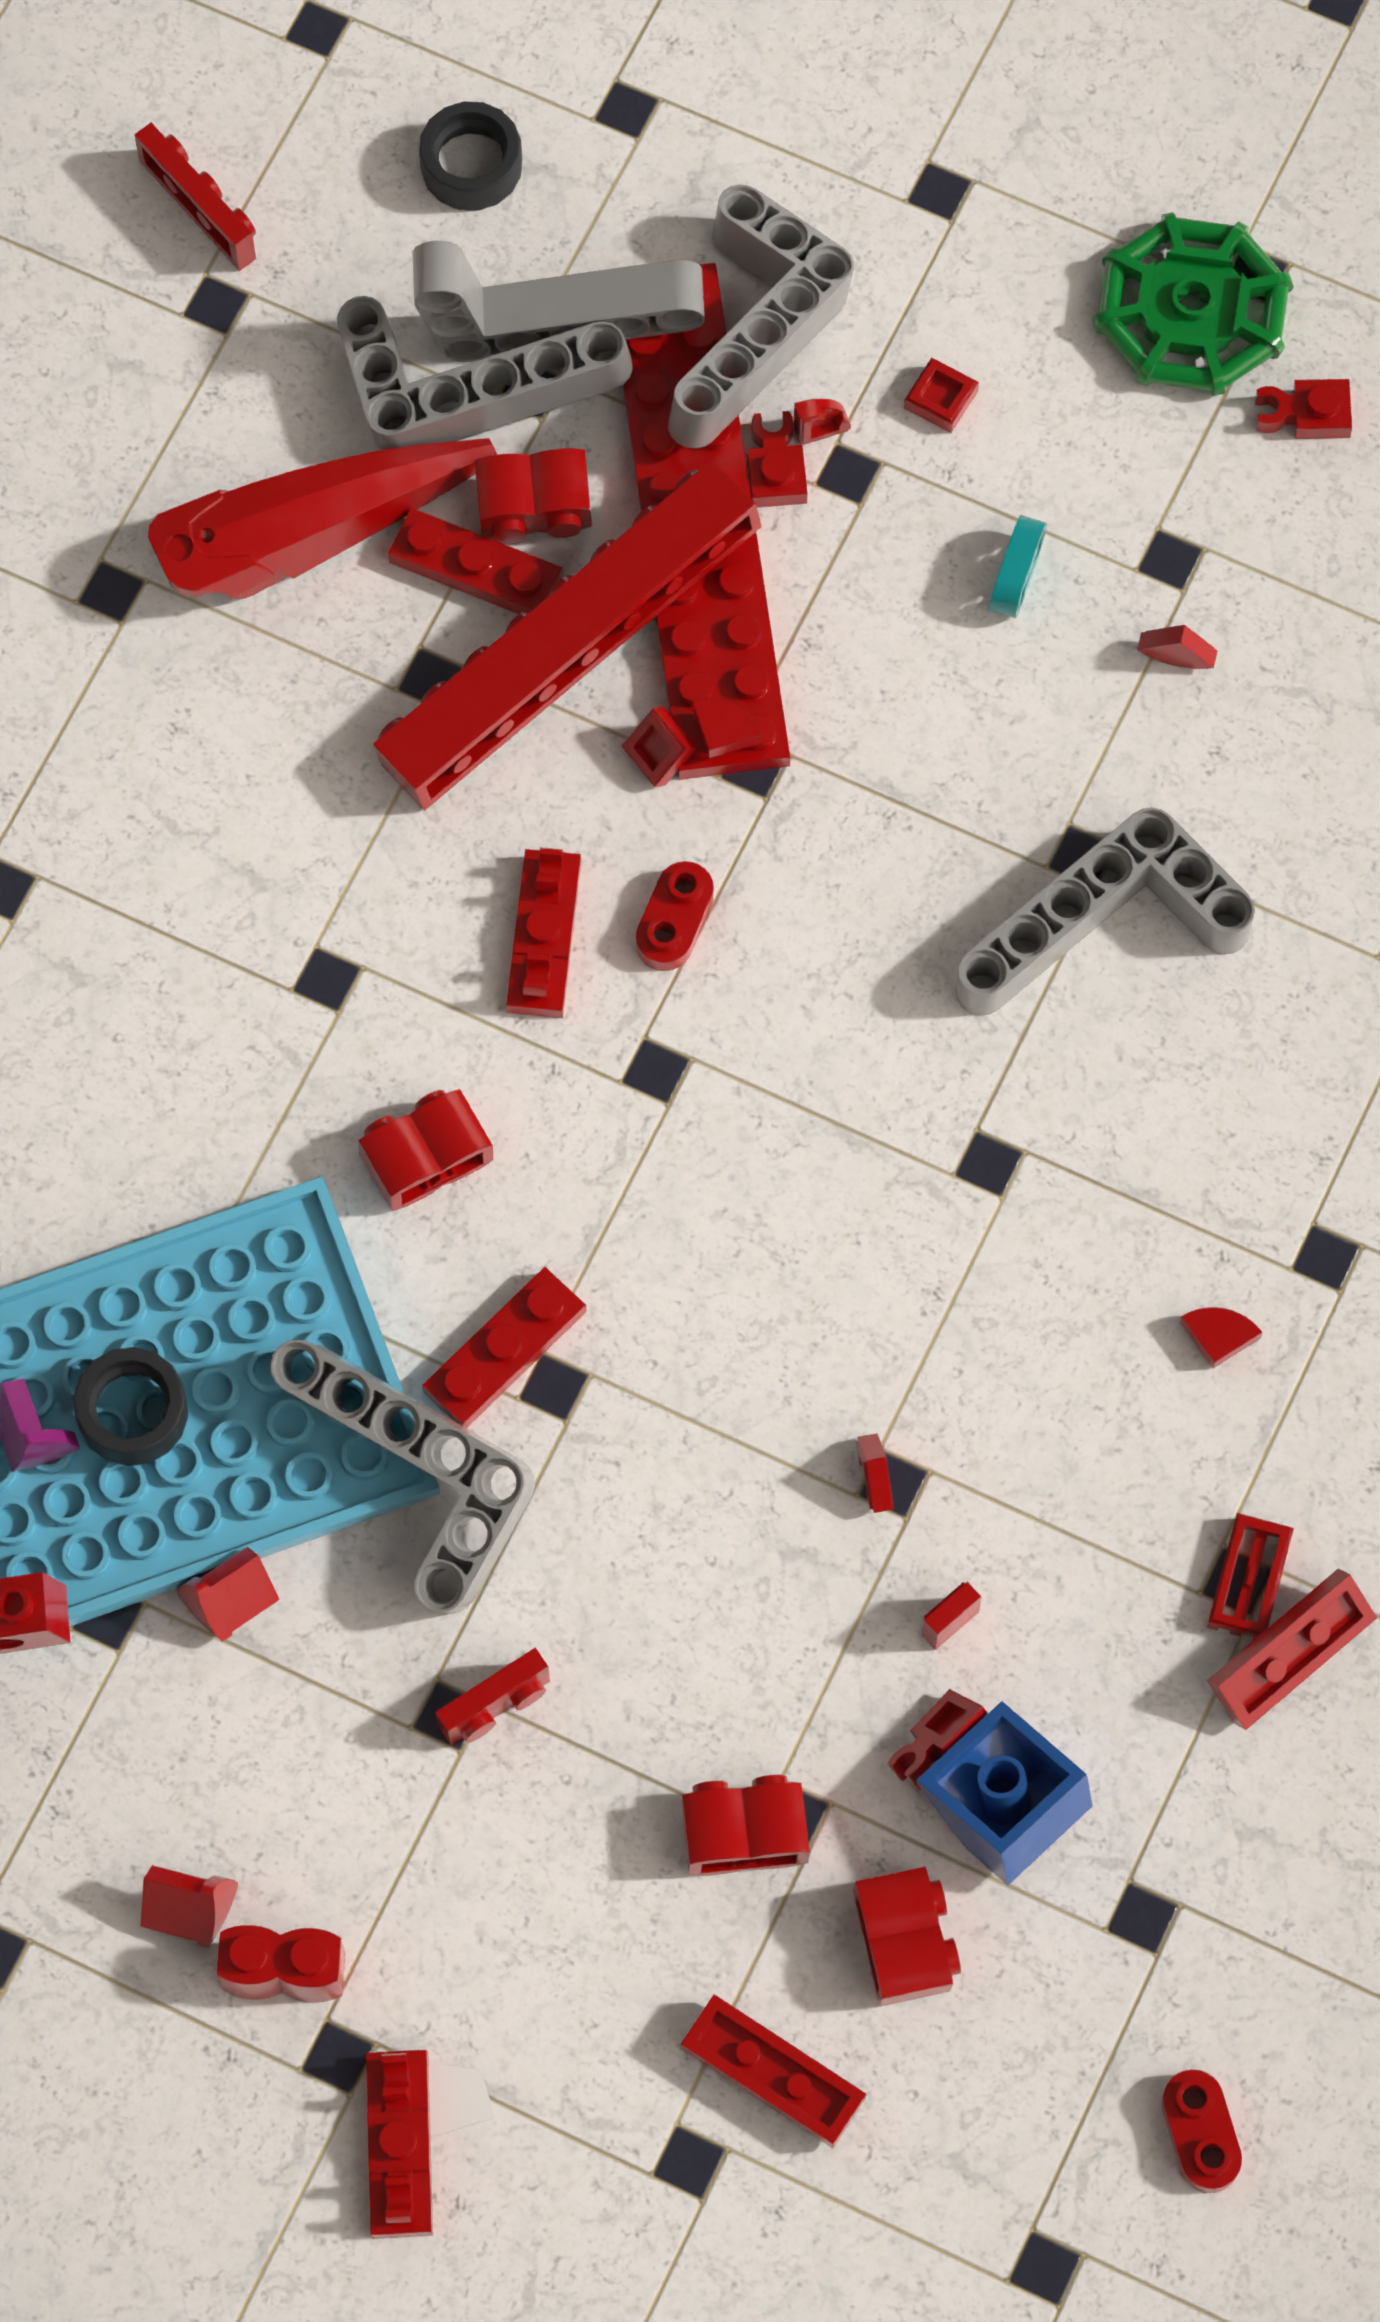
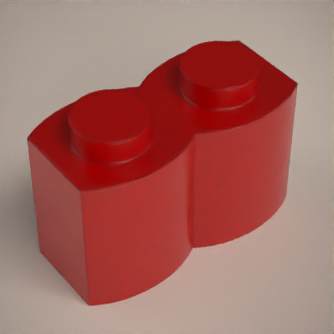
(533, 494)
(425, 1149)
(745, 1826)
(904, 1935)
(263, 1964)

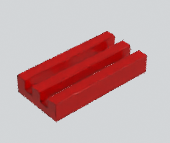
(1238, 1624)

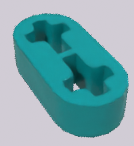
(1018, 566)

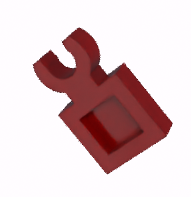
(1316, 409)
(775, 468)
(935, 1735)

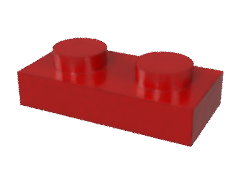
(474, 1711)

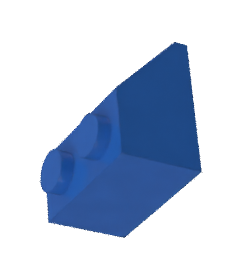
(1006, 1792)

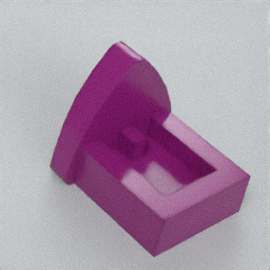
(22, 1433)

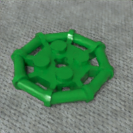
(1188, 331)

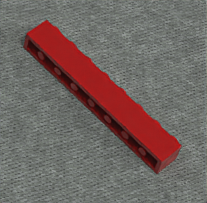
(567, 634)

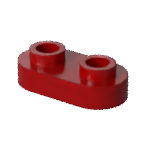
(677, 913)
(1201, 2129)

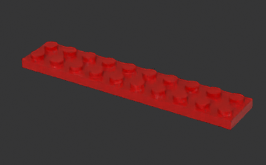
(719, 630)

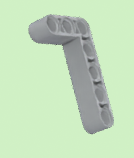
(808, 290)
(485, 321)
(472, 382)
(1099, 900)
(424, 1451)

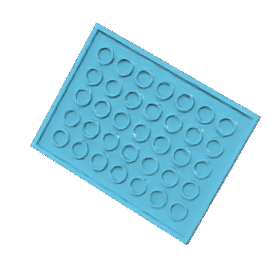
(251, 1455)

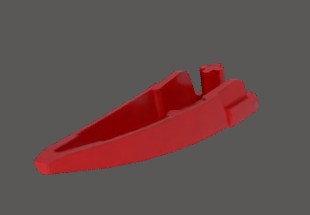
(301, 518)

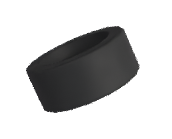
(470, 119)
(125, 1363)

